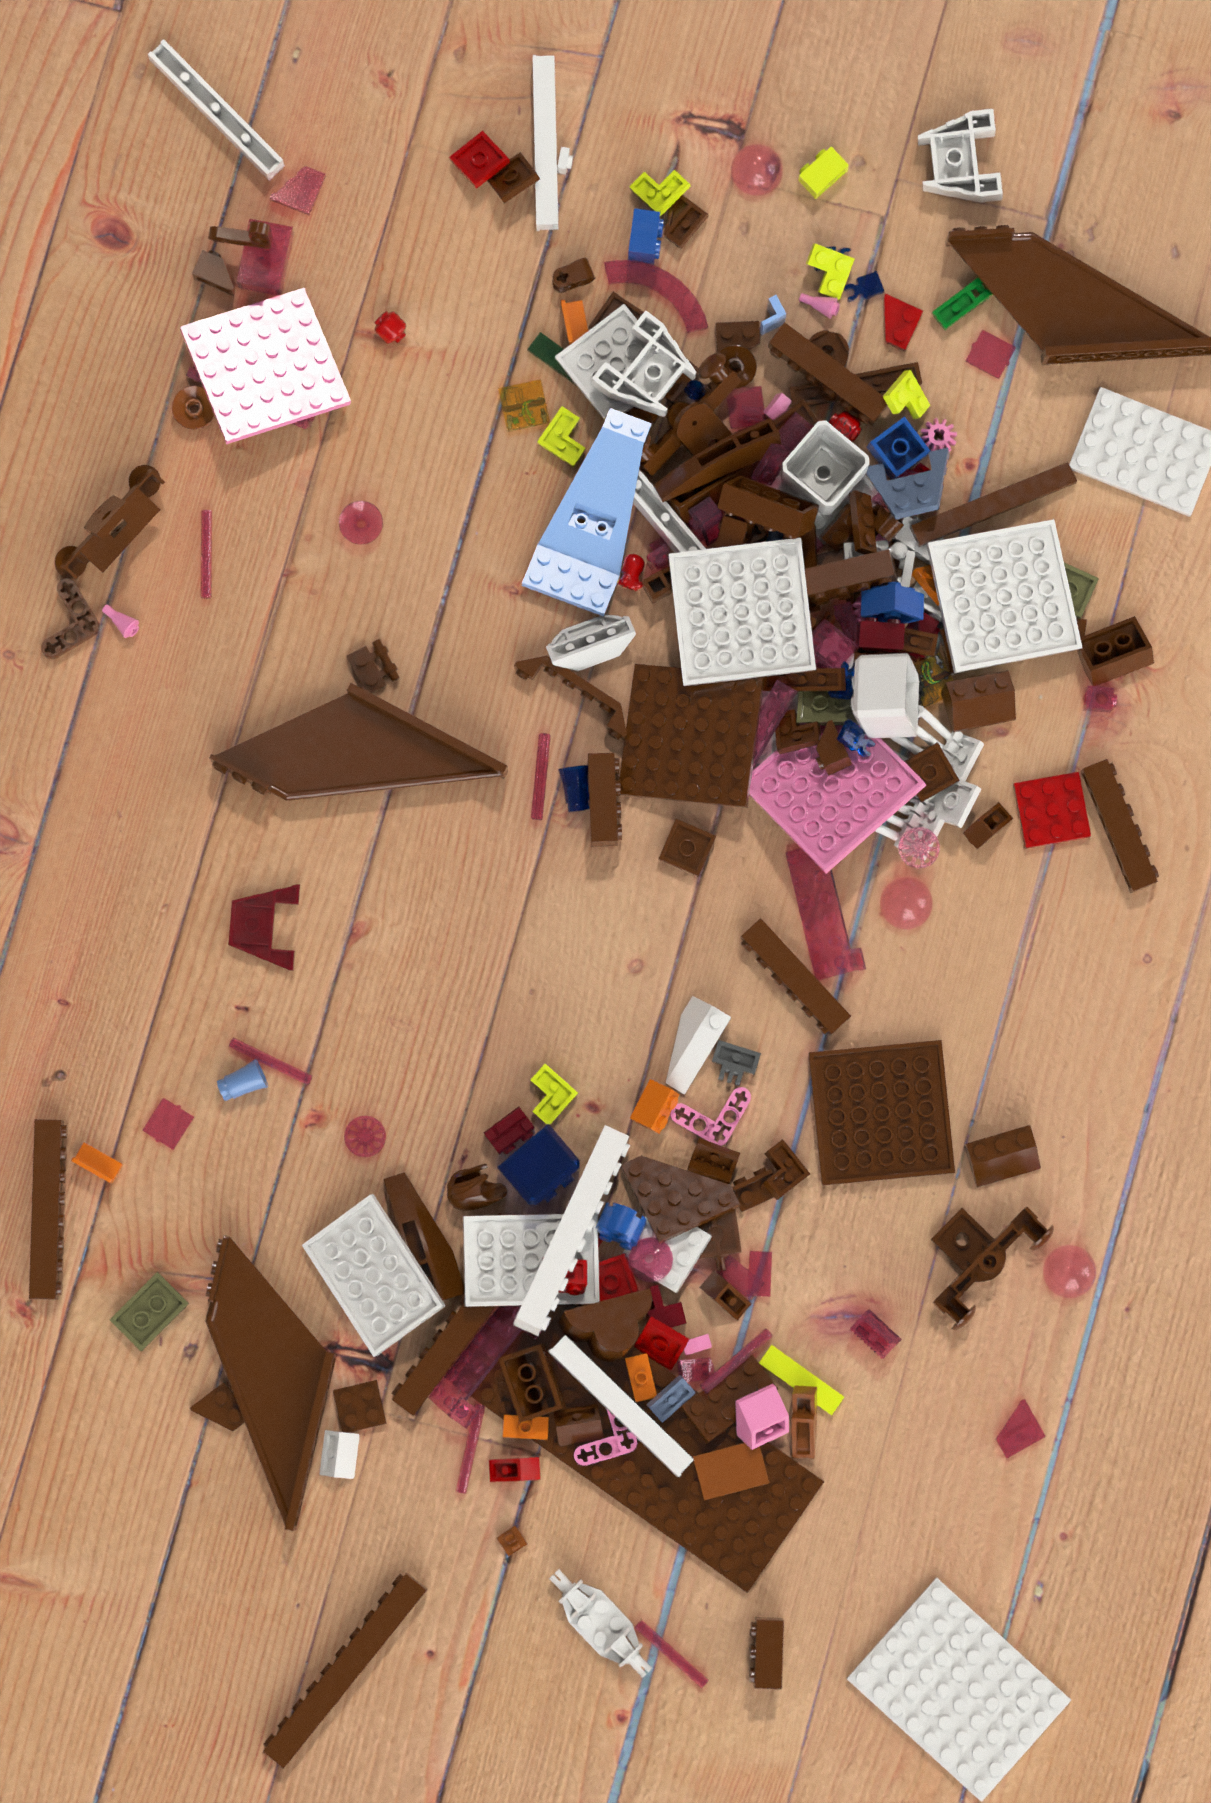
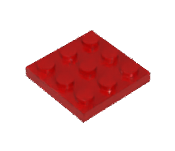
(1052, 810)

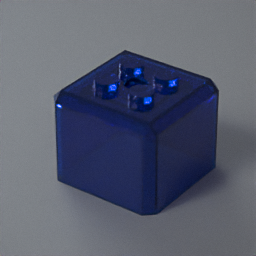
(540, 1167)

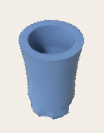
(242, 1081)

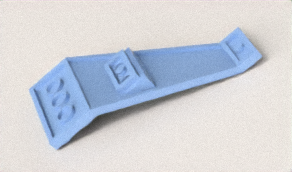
(578, 559)

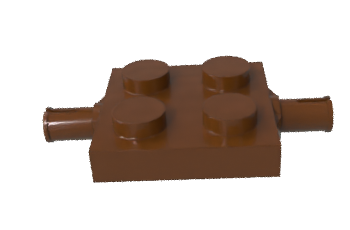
(724, 1238)

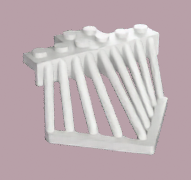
(952, 803)

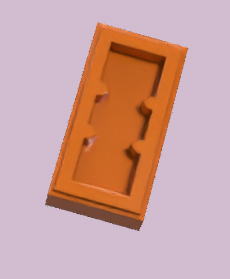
(641, 1377)
(531, 1429)

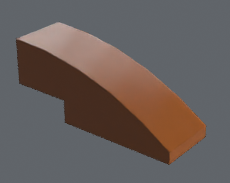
(804, 1422)

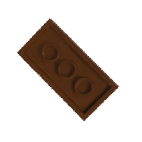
(716, 1410)

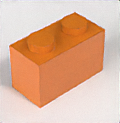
(655, 1106)

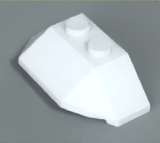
(591, 642)

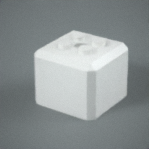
(828, 449)
(886, 695)

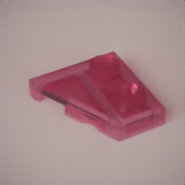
(301, 191)
(1019, 1431)

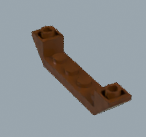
(530, 668)

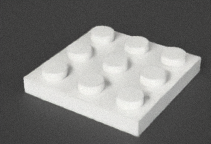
(685, 1250)

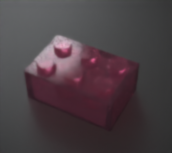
(266, 268)

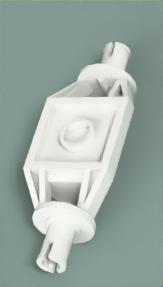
(600, 1623)

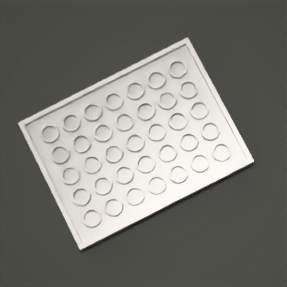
(958, 1689)

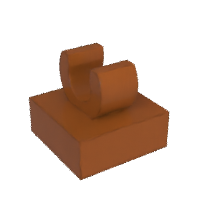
(511, 1540)

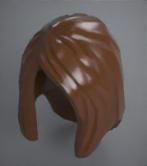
(470, 1189)

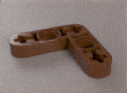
(257, 236)
(77, 626)

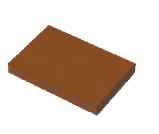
(730, 1470)

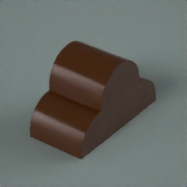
(608, 1325)

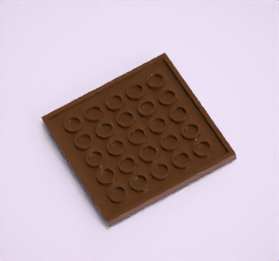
(690, 738)
(881, 1112)

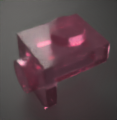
(695, 1369)

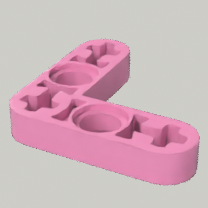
(712, 1126)
(614, 1441)

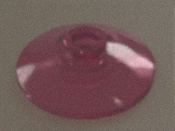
(358, 512)
(661, 1262)

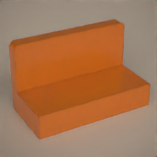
(574, 320)
(97, 1163)

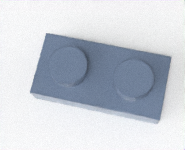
(671, 1398)

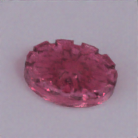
(919, 847)
(365, 1136)

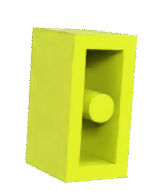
(822, 172)

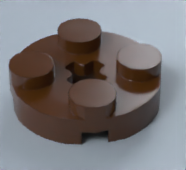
(832, 341)

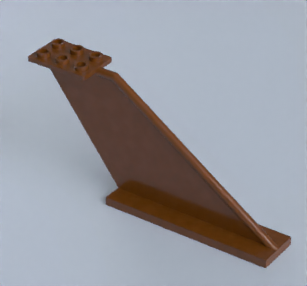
(1070, 306)
(353, 748)
(273, 1370)

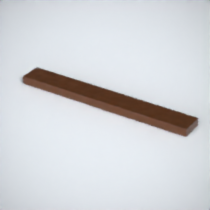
(993, 504)

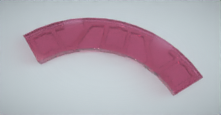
(663, 283)

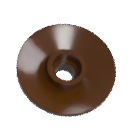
(746, 360)

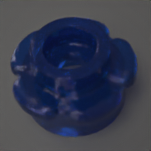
(695, 389)

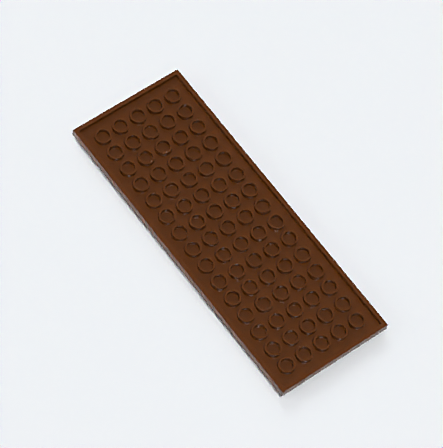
(728, 1532)

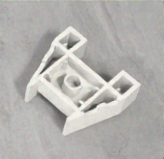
(956, 159)
(650, 373)

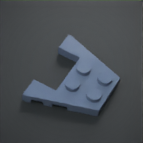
(912, 493)

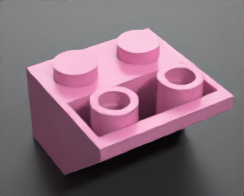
(761, 1417)

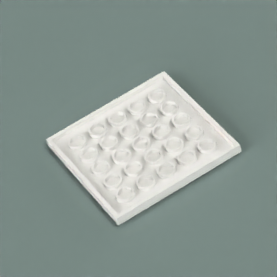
(1004, 596)
(742, 612)

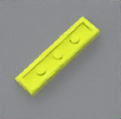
(795, 1374)

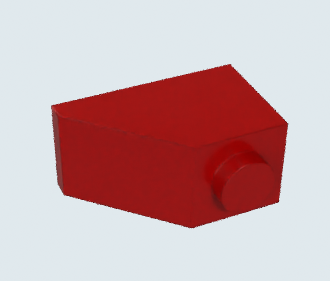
(514, 1469)

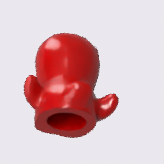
(631, 570)

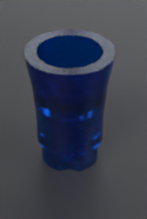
(575, 787)

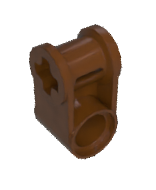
(576, 274)
(885, 523)

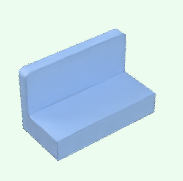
(777, 315)

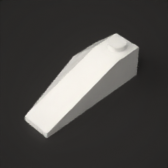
(696, 1036)

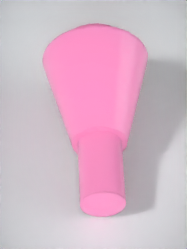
(825, 305)
(126, 625)

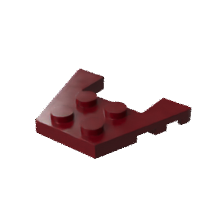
(254, 925)

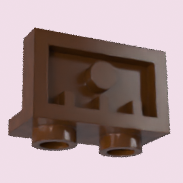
(752, 1191)

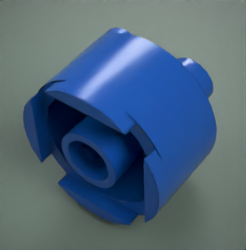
(620, 1225)

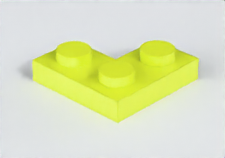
(660, 196)
(836, 268)
(906, 393)
(557, 438)
(557, 1093)

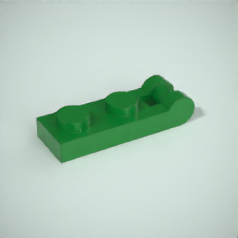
(961, 304)

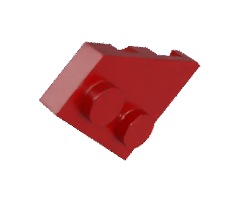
(899, 321)

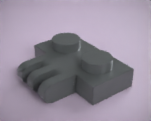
(735, 1061)

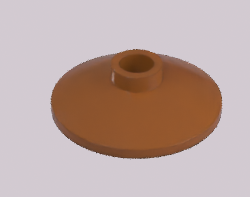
(182, 404)

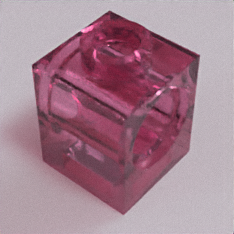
(1090, 703)

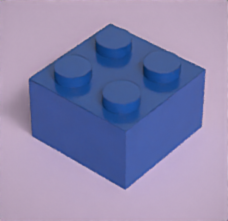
(644, 234)
(898, 448)
(892, 603)

